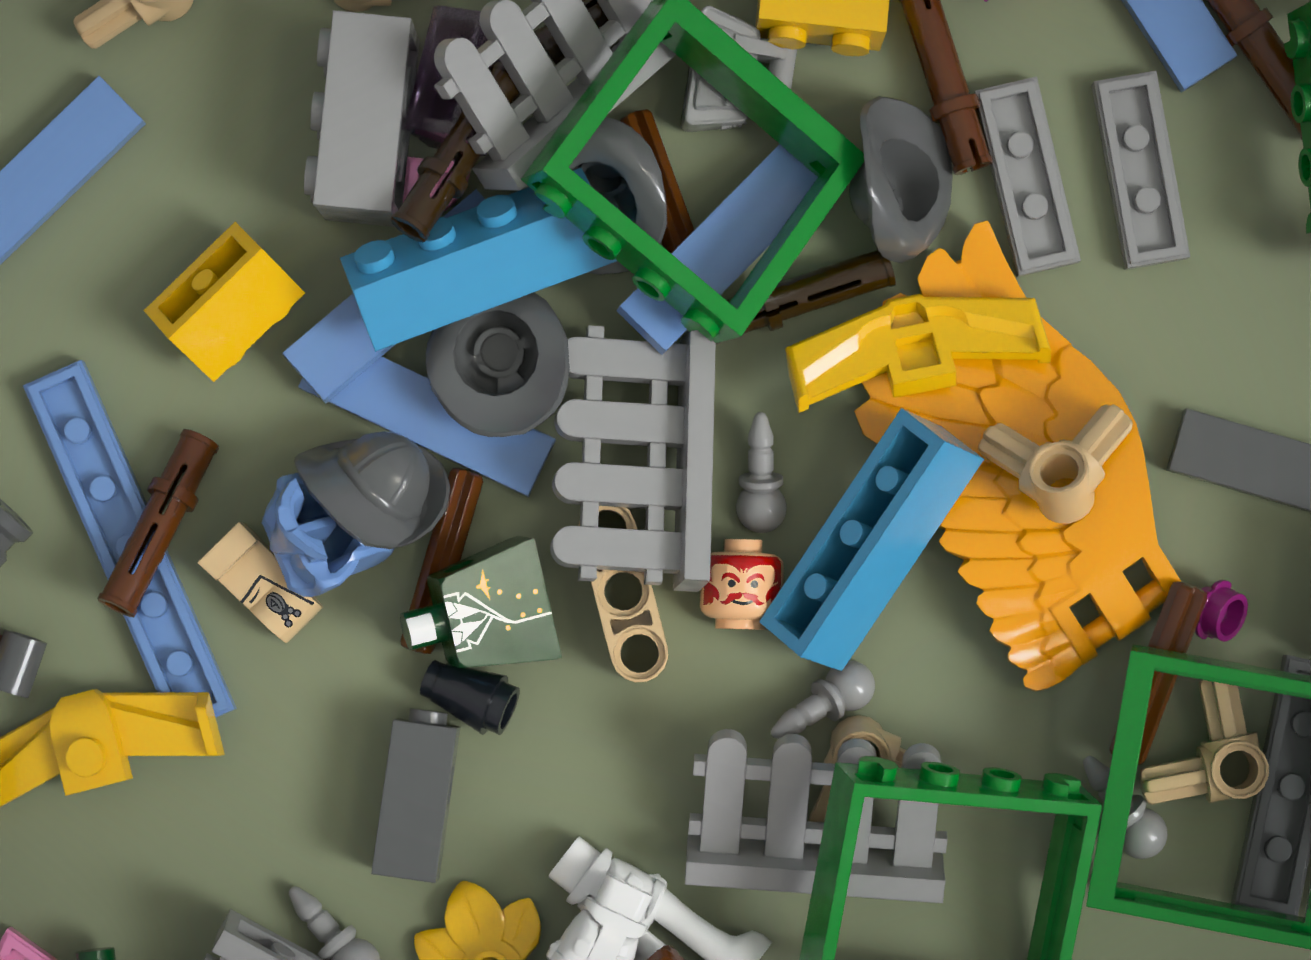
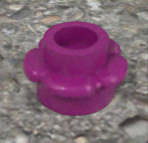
(1222, 613)

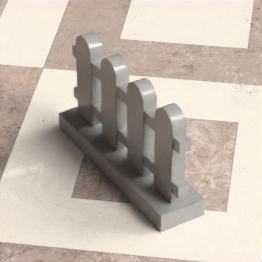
(540, 83)
(653, 487)
(784, 847)

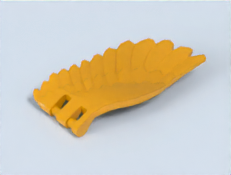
(1008, 548)

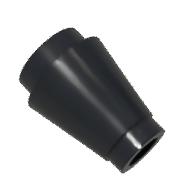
(471, 695)

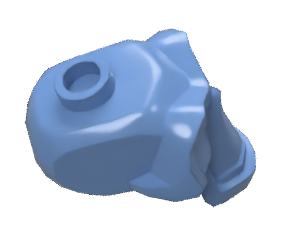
(310, 544)

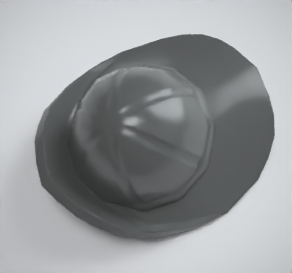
(628, 176)
(904, 178)
(501, 367)
(377, 487)

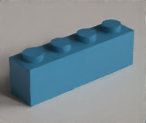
(465, 266)
(871, 540)

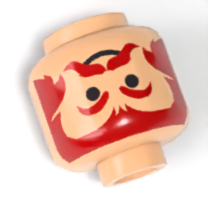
(741, 585)

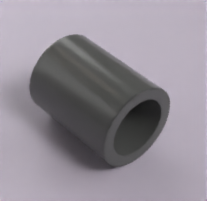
(19, 662)

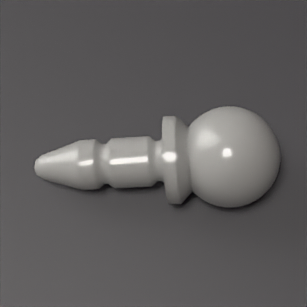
(761, 503)
(830, 697)
(1145, 829)
(338, 943)

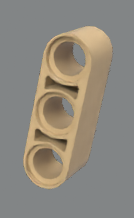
(622, 624)

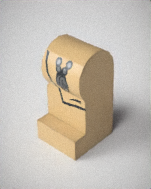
(254, 577)

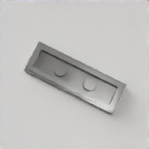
(1140, 170)
(1027, 177)

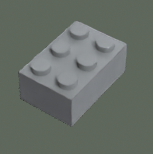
(362, 117)

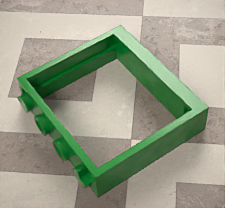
(753, 92)
(935, 782)
(1162, 905)

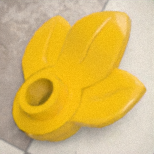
(481, 929)

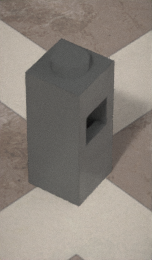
(416, 797)

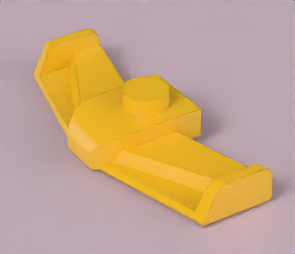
(915, 344)
(95, 732)

